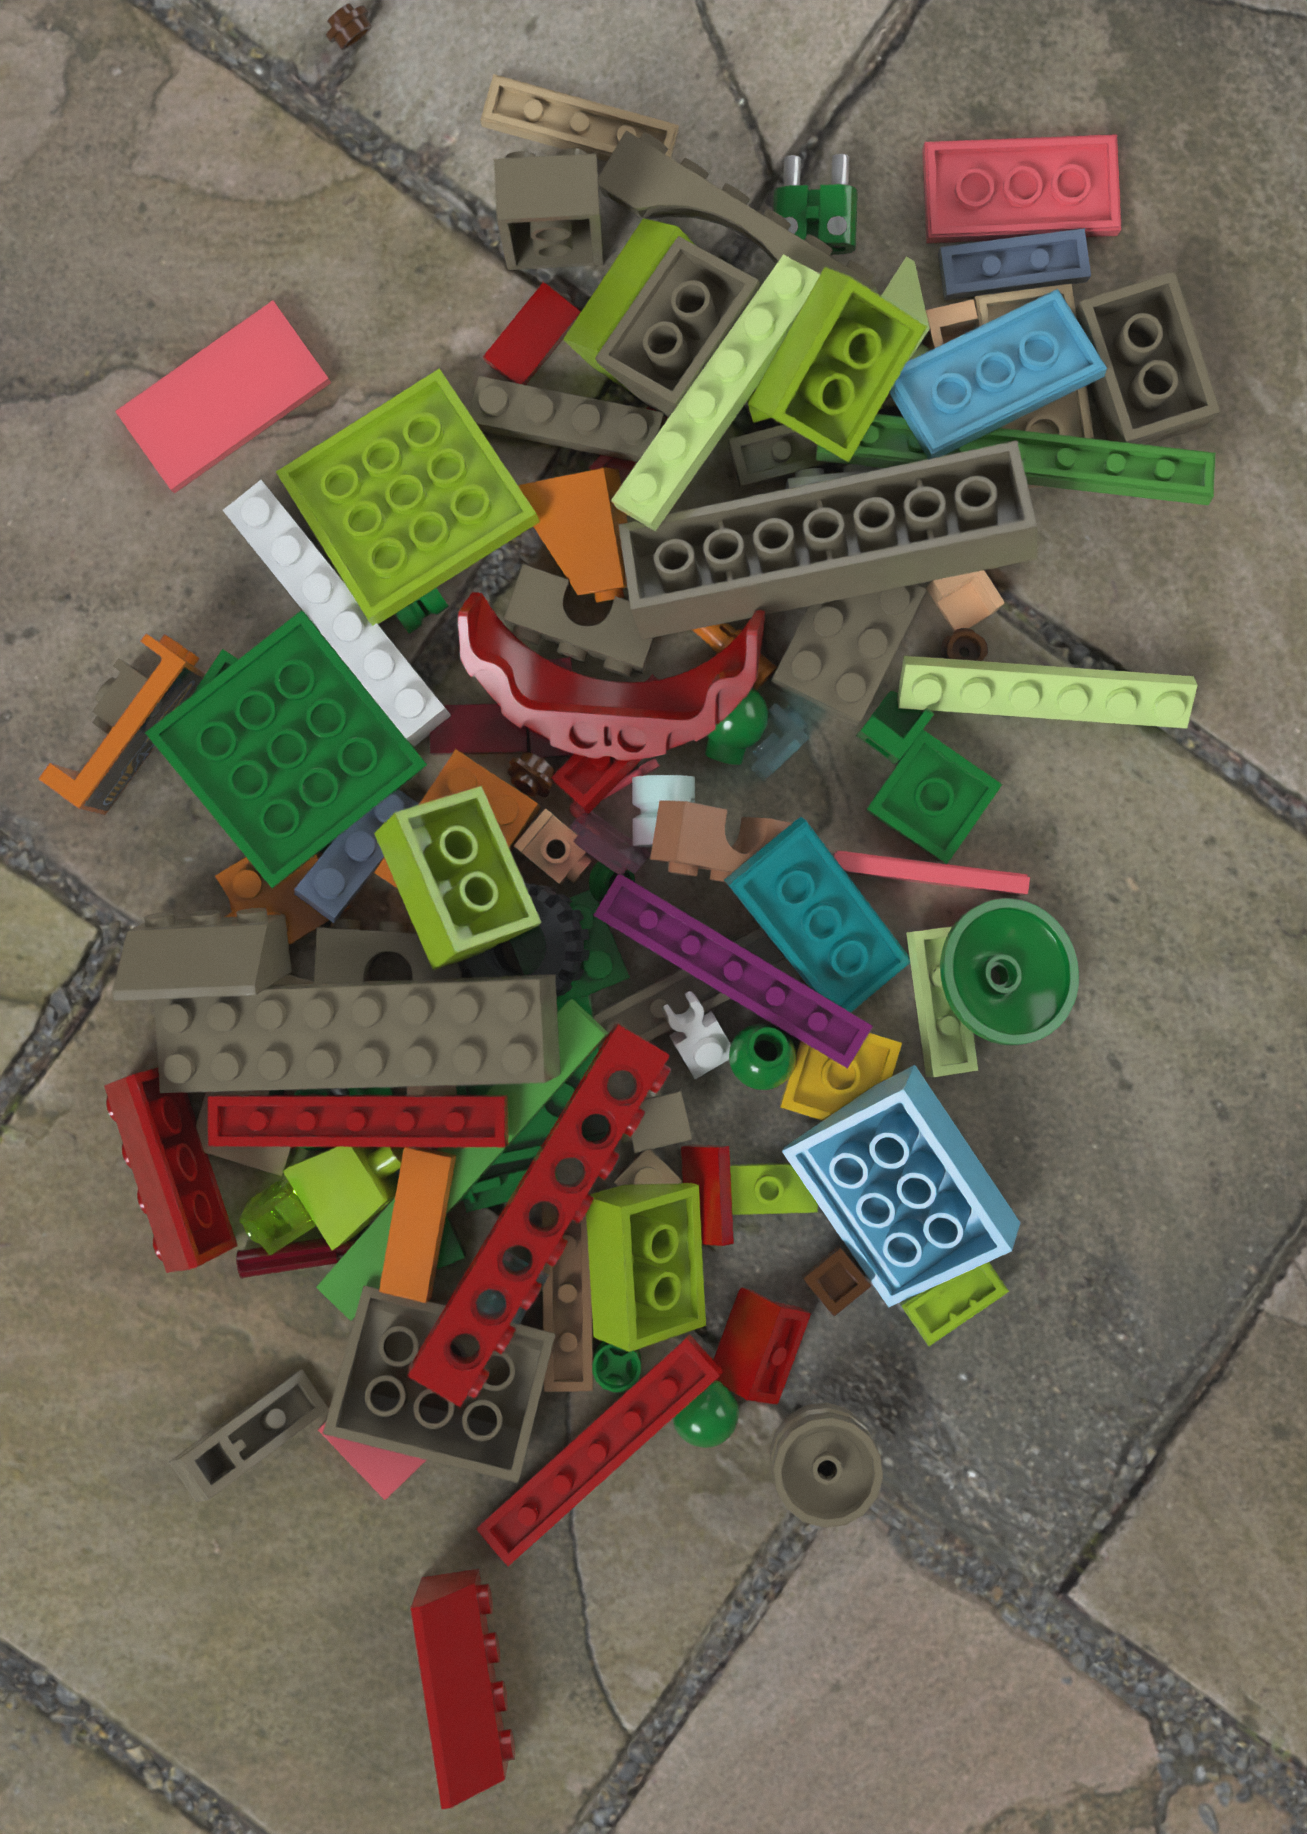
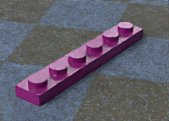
(733, 970)

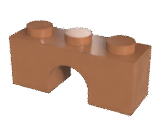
(695, 838)

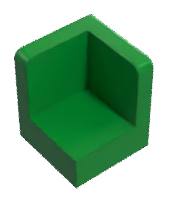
(892, 728)

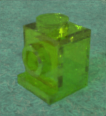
(275, 1217)

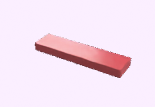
(933, 873)

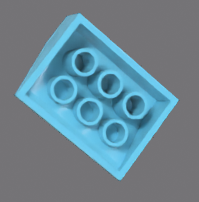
(904, 1188)

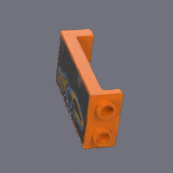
(127, 744)

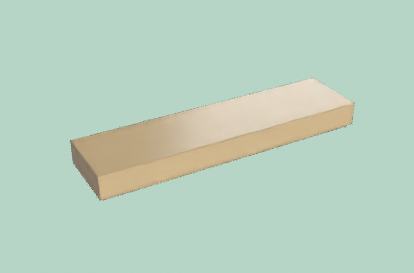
(566, 119)

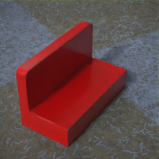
(759, 1346)

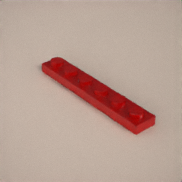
(358, 1120)
(599, 1450)

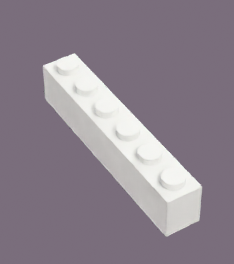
(336, 613)

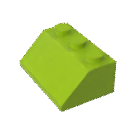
(620, 288)
(837, 363)
(456, 876)
(645, 1263)

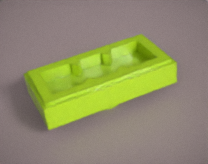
(769, 1190)
(953, 1302)

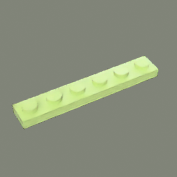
(715, 396)
(1046, 692)

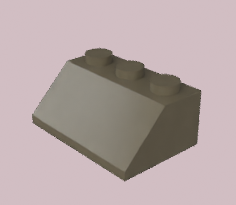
(676, 324)
(203, 955)

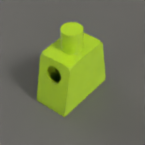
(346, 1188)

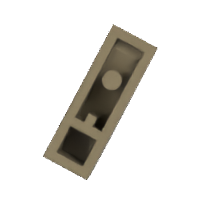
(248, 1437)

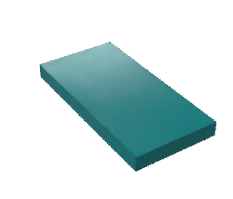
(818, 917)

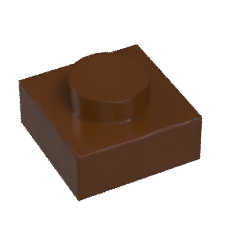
(836, 1281)

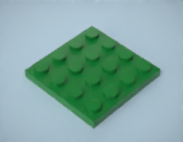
(286, 749)

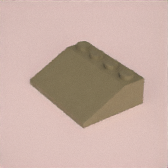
(392, 1412)

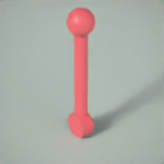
(643, 770)

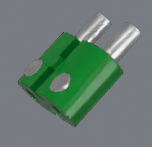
(821, 212)

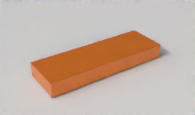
(417, 1223)

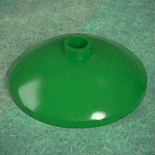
(1034, 969)

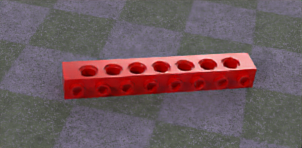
(435, 1362)

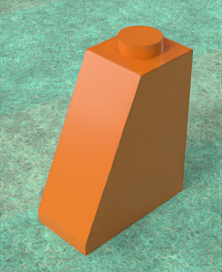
(582, 529)

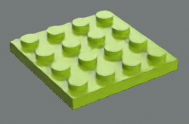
(407, 497)

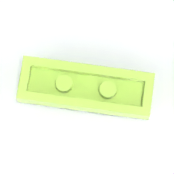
(945, 1040)

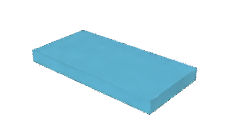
(995, 374)

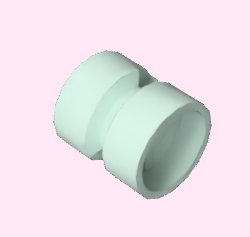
(646, 796)

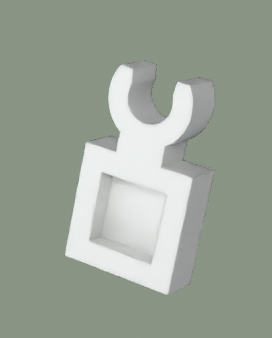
(698, 1037)

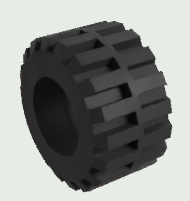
(562, 937)

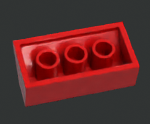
(170, 1171)
(461, 1684)

